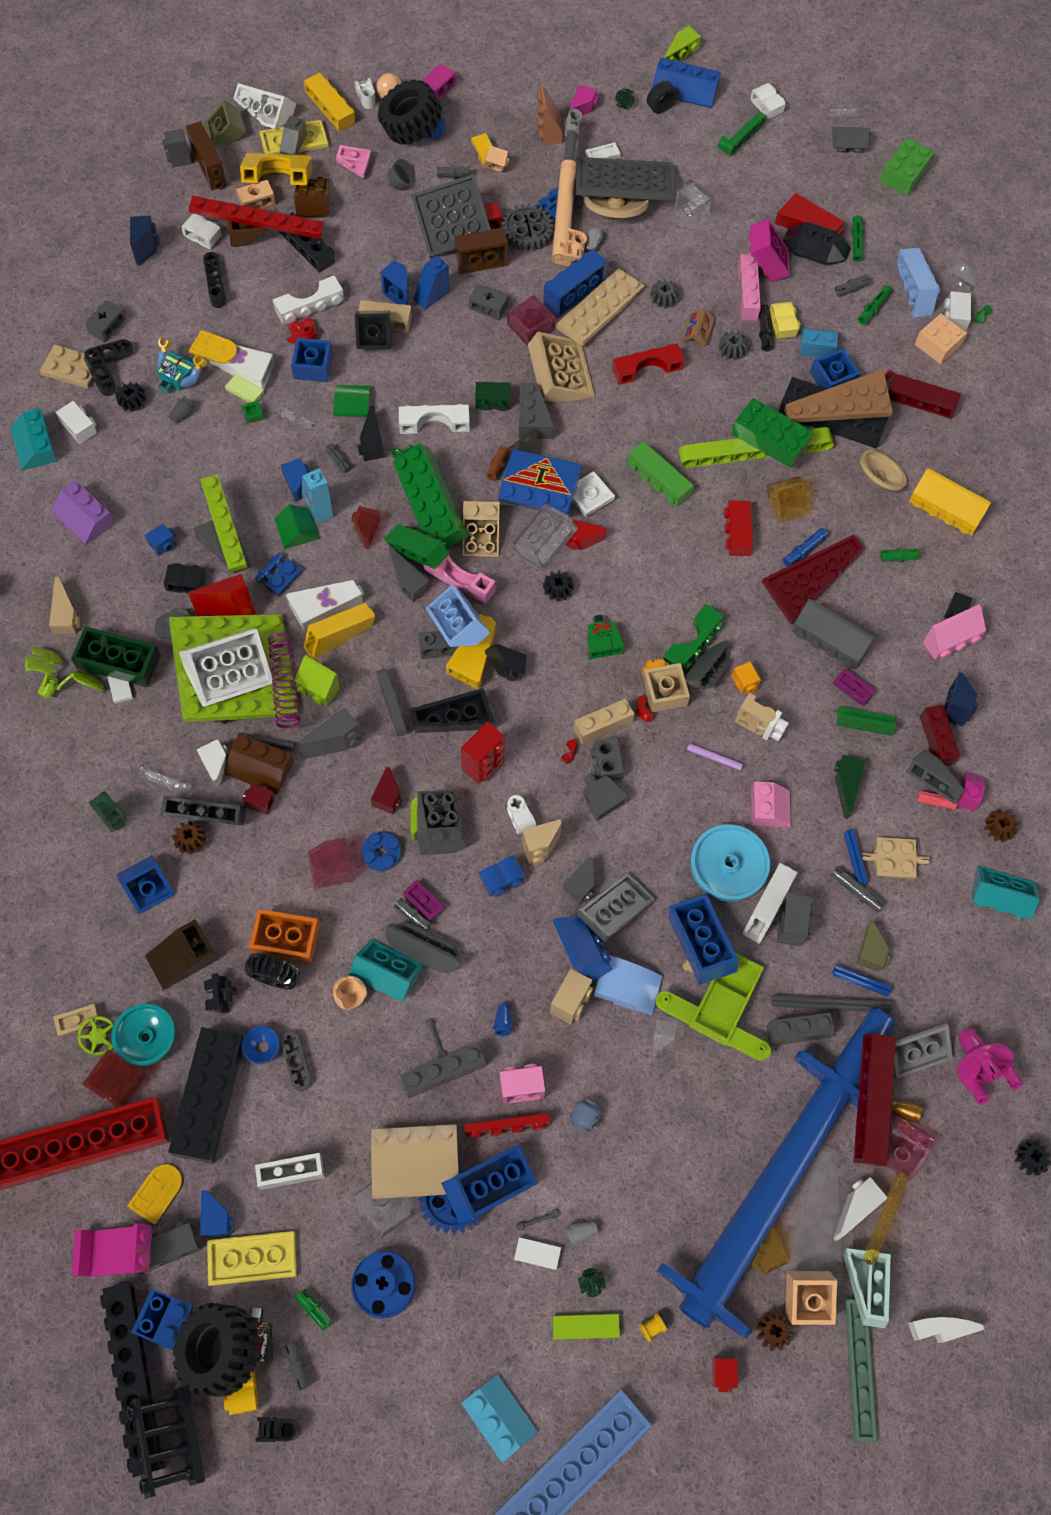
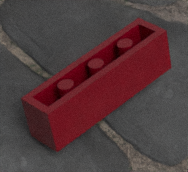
(923, 396)

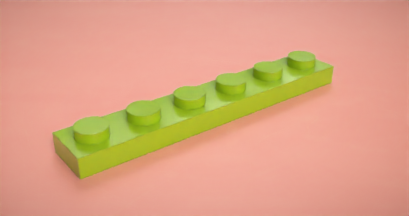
(223, 523)

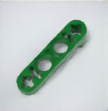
(731, 145)

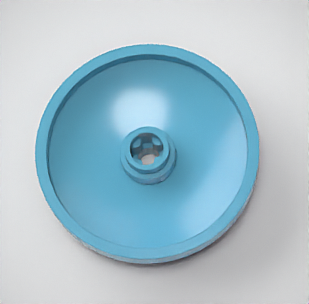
(735, 847)

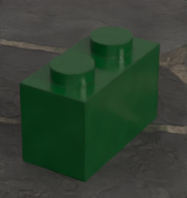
(492, 396)

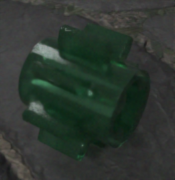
(624, 98)
(591, 1282)

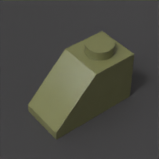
(873, 949)

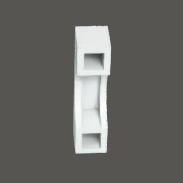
(291, 308)
(414, 417)

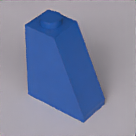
(432, 283)

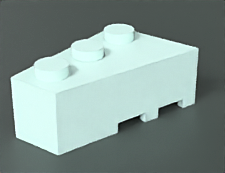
(870, 1286)

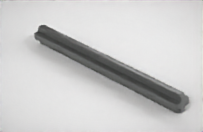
(830, 1003)

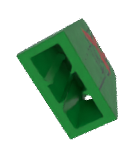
(603, 639)

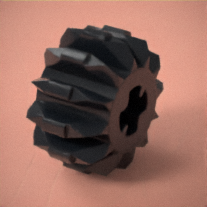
(130, 396)
(553, 590)
(1033, 1166)

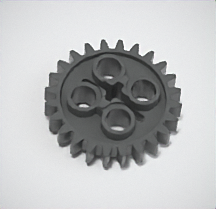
(538, 223)

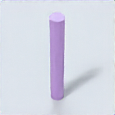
(714, 756)

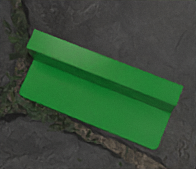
(865, 721)

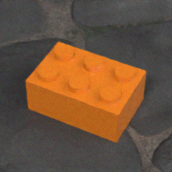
(284, 936)

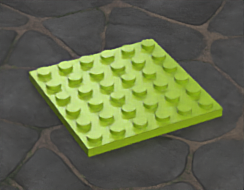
(255, 704)

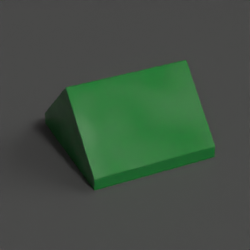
(295, 526)

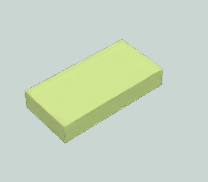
(244, 389)

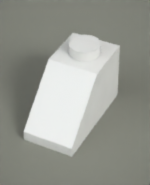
(215, 760)

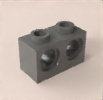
(434, 645)
(611, 759)

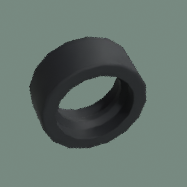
(653, 99)

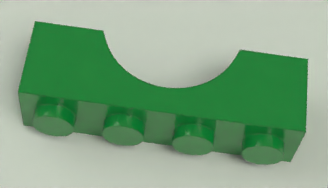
(706, 623)

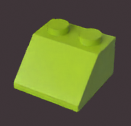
(316, 681)

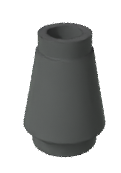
(181, 410)

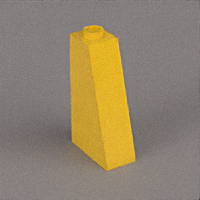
(337, 629)
(469, 662)

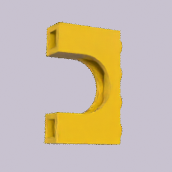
(258, 164)

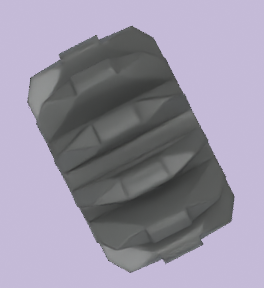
(664, 293)
(733, 345)

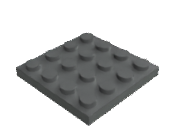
(449, 212)

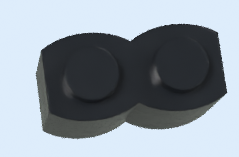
(183, 579)

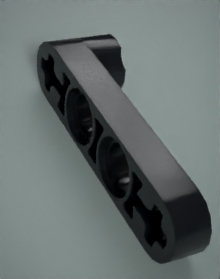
(219, 300)

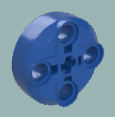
(371, 1293)

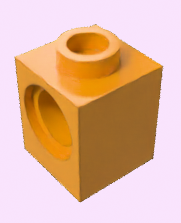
(746, 678)

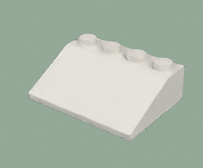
(227, 666)

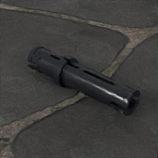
(765, 331)

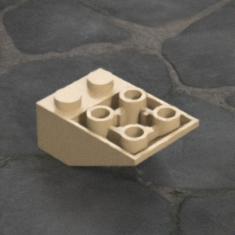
(482, 525)

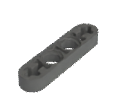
(391, 702)

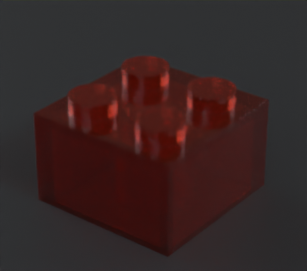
(114, 1079)

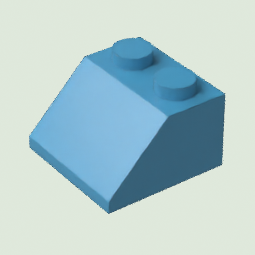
(817, 341)

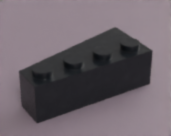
(456, 713)

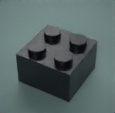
(373, 329)

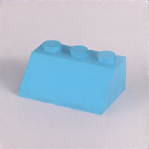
(499, 1418)

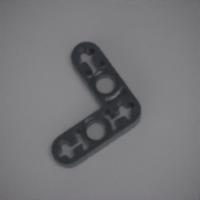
(102, 358)

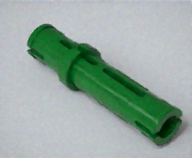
(857, 224)
(871, 309)

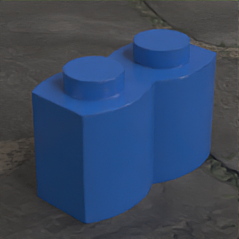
(502, 876)

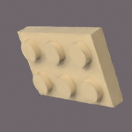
(67, 366)

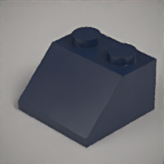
(143, 238)
(960, 701)

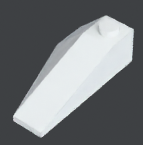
(266, 107)

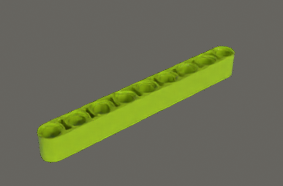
(737, 449)

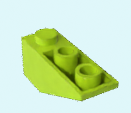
(683, 44)

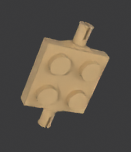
(895, 858)

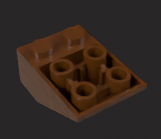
(312, 198)

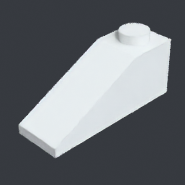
(858, 1205)

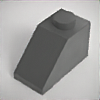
(293, 135)
(581, 882)

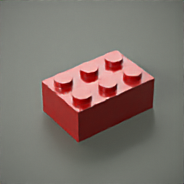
(483, 753)

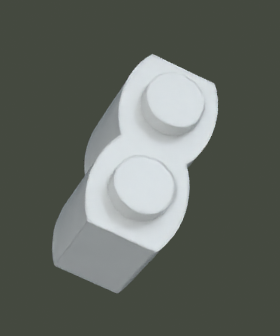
(768, 100)
(201, 231)

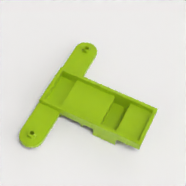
(722, 1010)

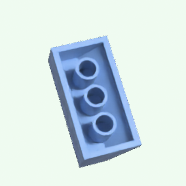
(457, 619)

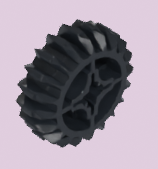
(272, 971)

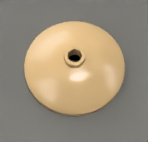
(882, 470)

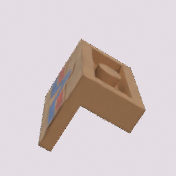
(698, 326)

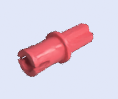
(935, 799)

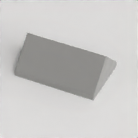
(922, 1050)

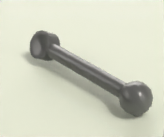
(430, 1023)
(554, 1214)

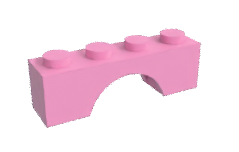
(749, 288)
(474, 585)

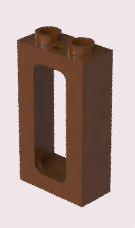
(206, 156)

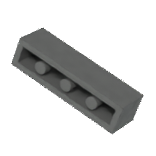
(443, 1070)

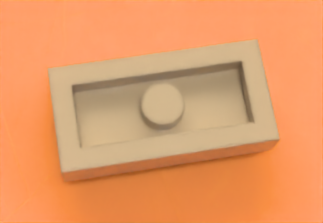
(71, 1021)

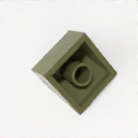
(225, 124)

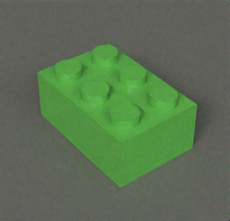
(906, 166)

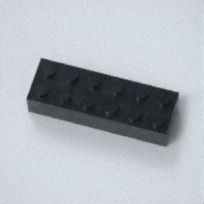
(861, 430)
(206, 1095)

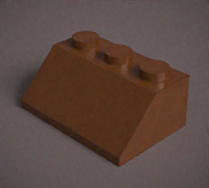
(481, 251)
(258, 763)

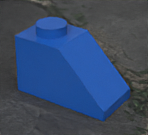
(293, 474)
(214, 1217)

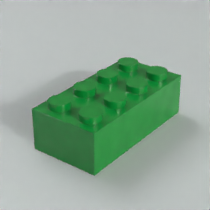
(772, 432)

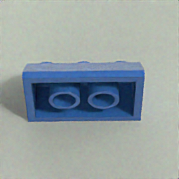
(583, 947)

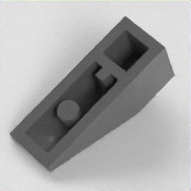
(935, 775)

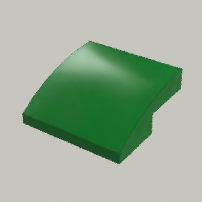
(351, 400)

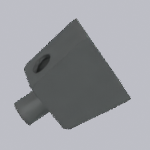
(603, 796)

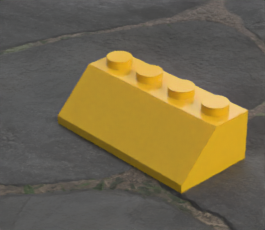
(949, 502)

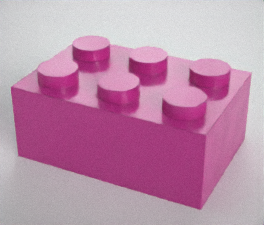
(769, 250)

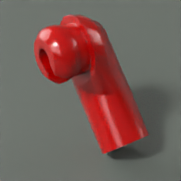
(642, 711)

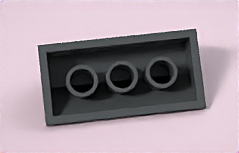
(832, 634)

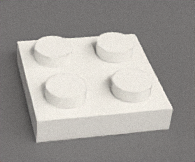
(592, 494)

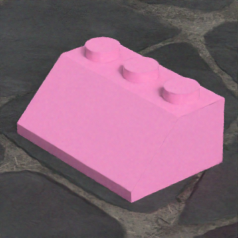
(955, 633)

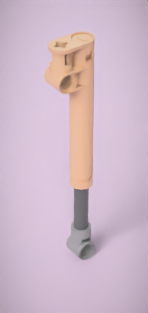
(567, 242)

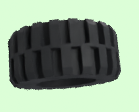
(409, 112)
(237, 1352)

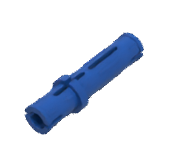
(800, 551)

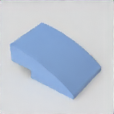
(629, 986)

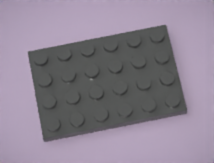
(625, 179)

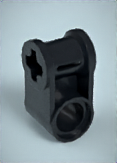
(272, 1429)

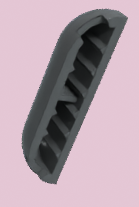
(709, 666)
(423, 946)

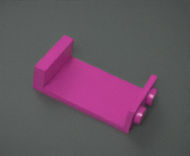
(111, 1251)

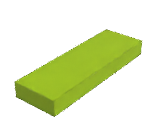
(586, 1326)

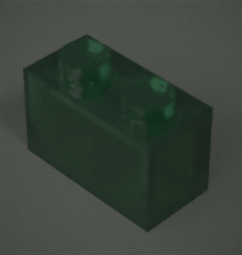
(108, 812)

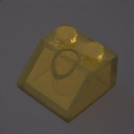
(789, 498)

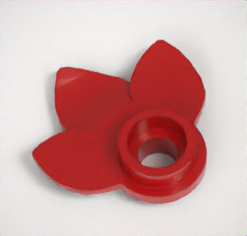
(302, 330)

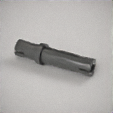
(857, 889)

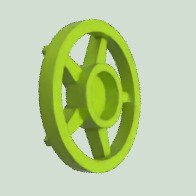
(96, 1035)

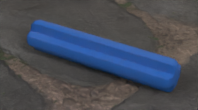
(856, 857)
(862, 980)

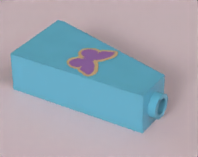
(316, 495)

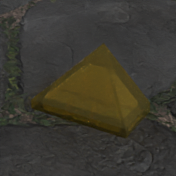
(771, 1253)

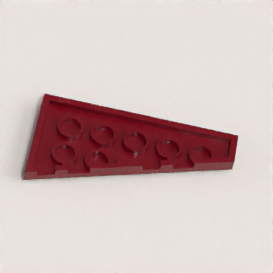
(810, 576)

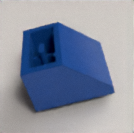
(161, 1318)

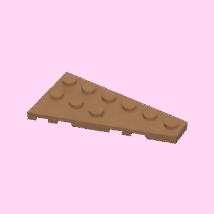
(851, 400)

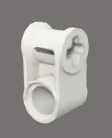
(366, 93)
(520, 817)

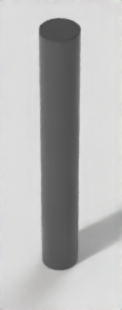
(273, 742)

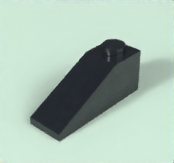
(370, 438)

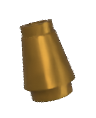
(907, 1110)

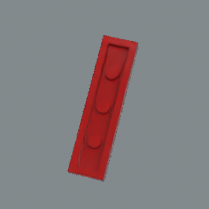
(517, 1125)

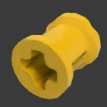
(652, 1327)

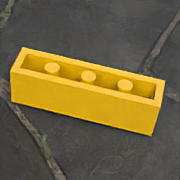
(330, 102)

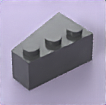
(534, 413)
(208, 536)

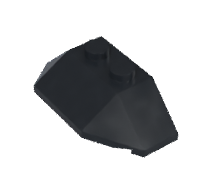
(816, 243)

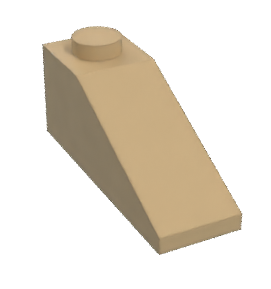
(63, 616)

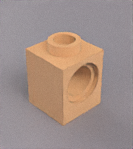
(496, 159)

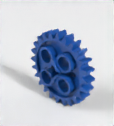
(443, 1215)

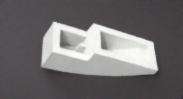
(943, 1328)

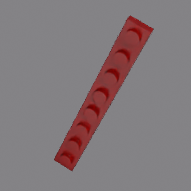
(256, 217)

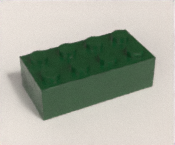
(115, 656)

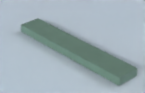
(860, 1375)

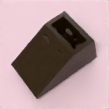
(180, 954)

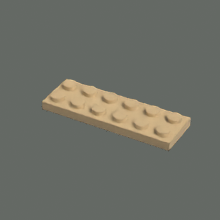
(600, 307)

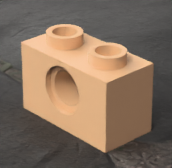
(256, 194)

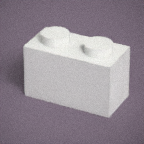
(958, 308)
(76, 422)

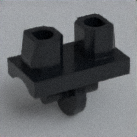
(221, 992)

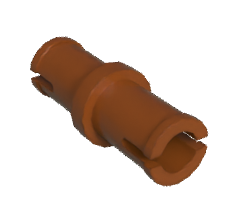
(497, 463)

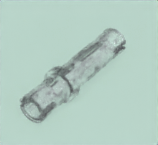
(173, 783)

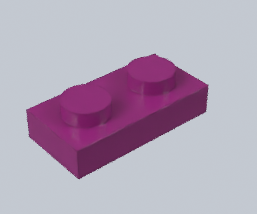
(853, 687)
(423, 900)

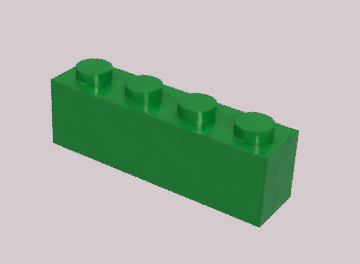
(417, 546)

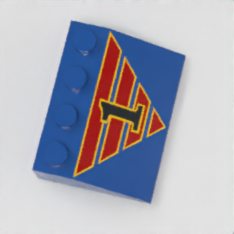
(539, 480)

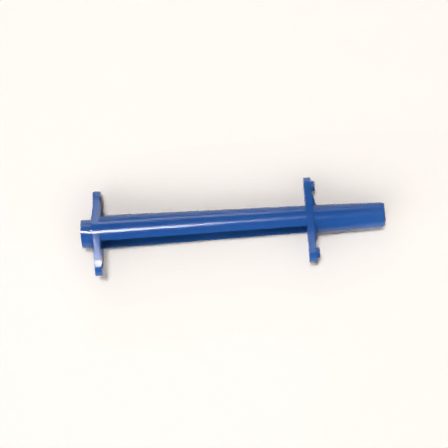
(750, 1224)

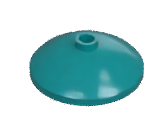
(134, 1025)

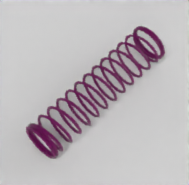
(282, 646)

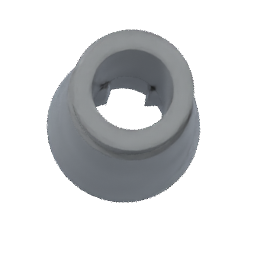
(594, 237)
(579, 1232)

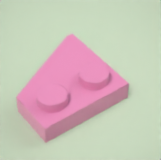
(354, 159)

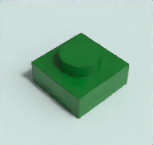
(252, 411)

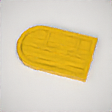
(213, 348)
(156, 1193)

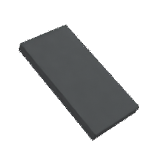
(615, 907)

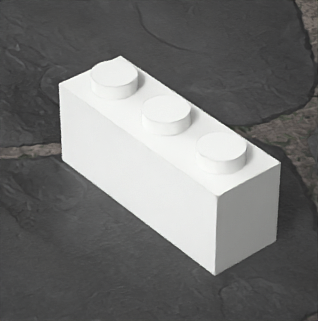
(289, 1171)

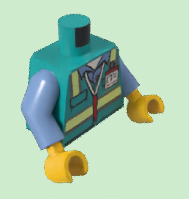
(175, 369)

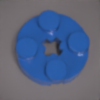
(377, 841)

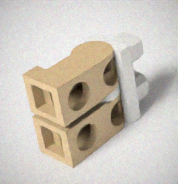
(761, 719)

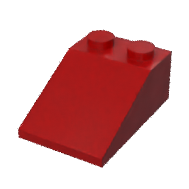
(223, 598)

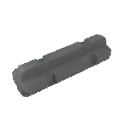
(338, 458)

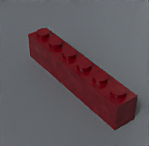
(875, 1100)

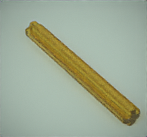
(885, 1218)

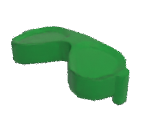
(980, 317)
(397, 453)

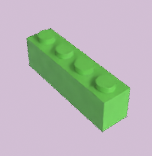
(660, 474)

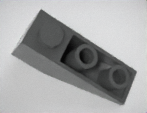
(410, 580)

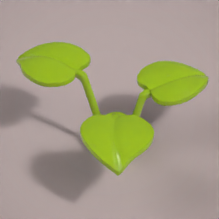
(44, 660)

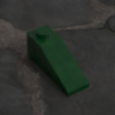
(847, 779)

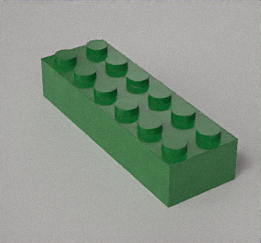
(430, 496)

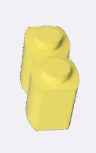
(784, 320)

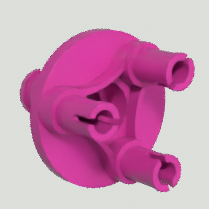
(984, 1065)

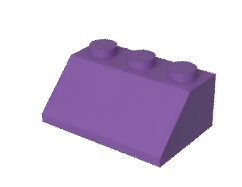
(81, 512)

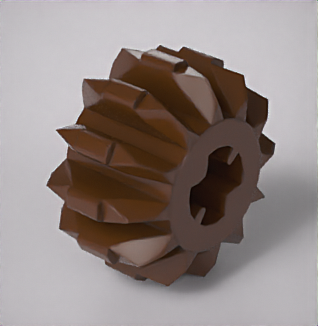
(188, 830)
(1006, 831)
(776, 1324)

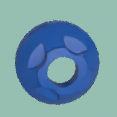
(253, 1038)

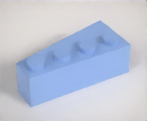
(918, 281)

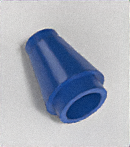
(503, 1021)

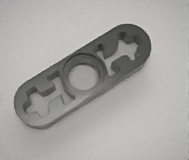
(294, 1077)

